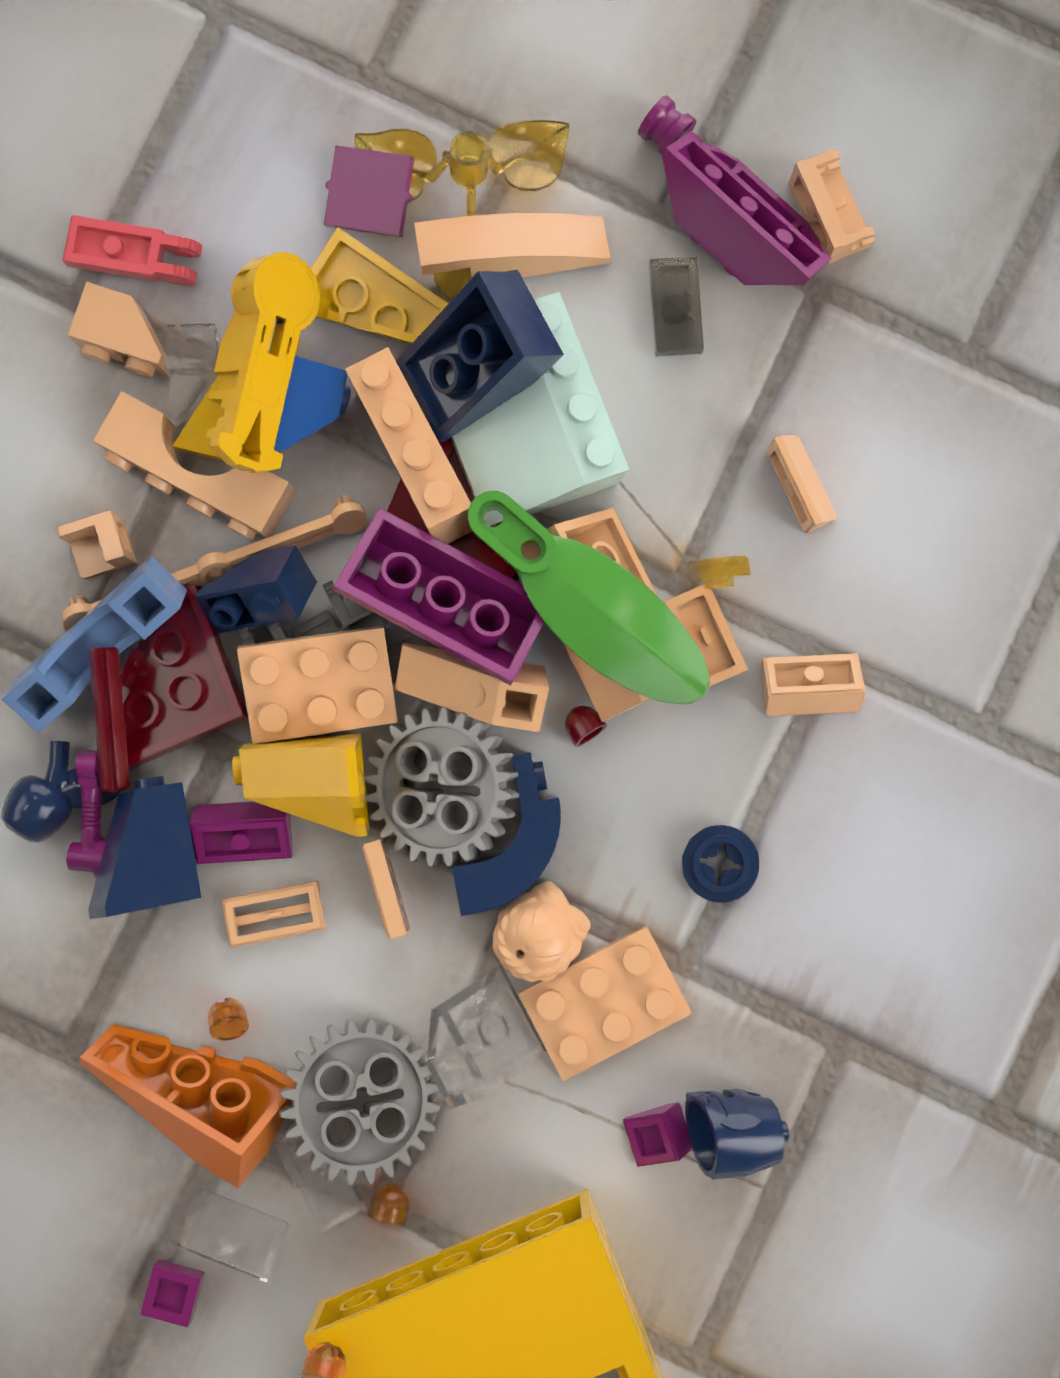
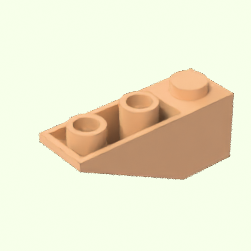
(461, 687)

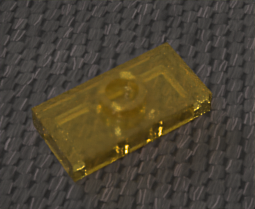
(718, 571)

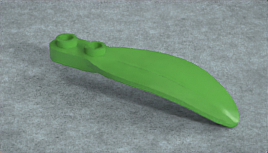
(596, 606)

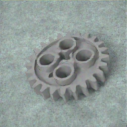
(438, 830)
(363, 1147)

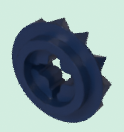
(733, 882)

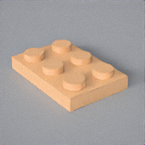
(317, 684)
(604, 1003)

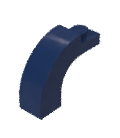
(506, 876)

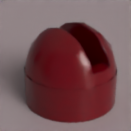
(583, 724)

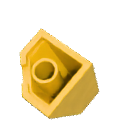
(309, 779)

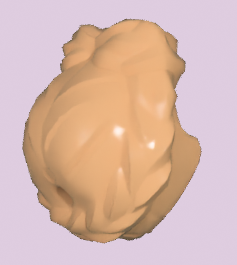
(542, 928)

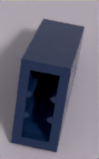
(146, 852)

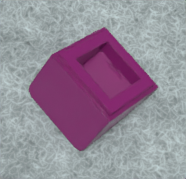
(658, 1135)

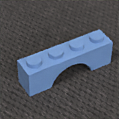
(117, 621)

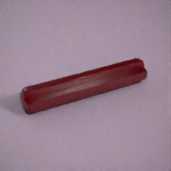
(109, 719)

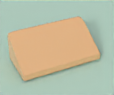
(800, 482)
(812, 684)

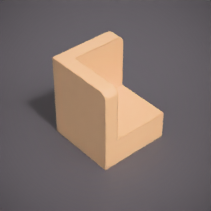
(98, 544)

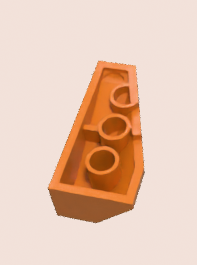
(202, 1102)

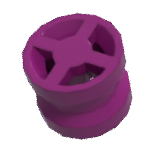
(665, 124)

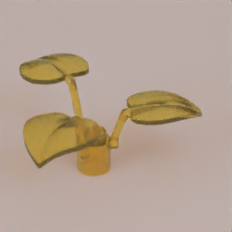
(525, 151)

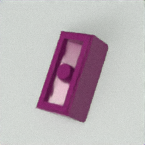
(240, 833)

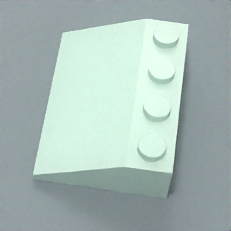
(549, 438)

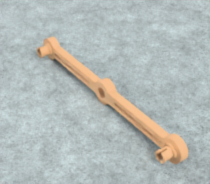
(344, 519)

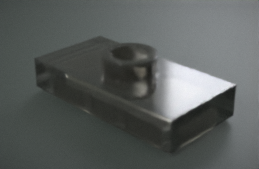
(676, 306)

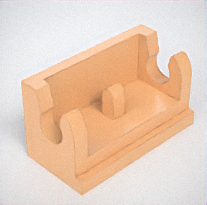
(830, 205)

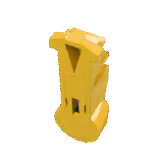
(255, 359)

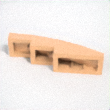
(512, 241)

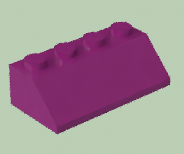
(441, 596)

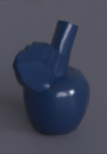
(42, 806)

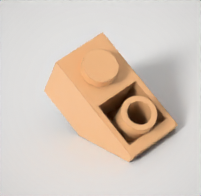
(116, 328)

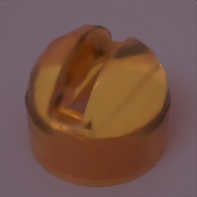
(217, 1020)
(389, 1205)
(324, 1362)

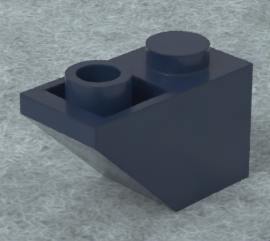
(259, 591)

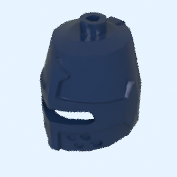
(734, 1132)

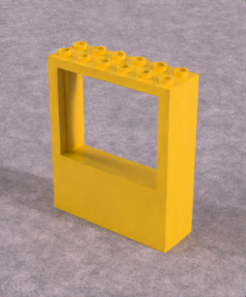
(500, 1305)

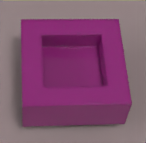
(172, 1293)

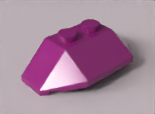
(739, 216)

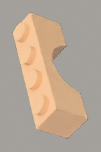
(144, 439)
(412, 445)

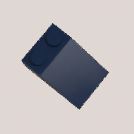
(478, 352)

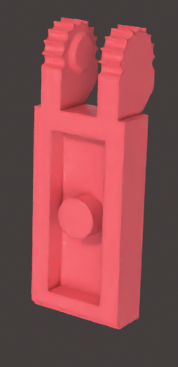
(128, 250)

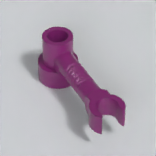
(88, 853)

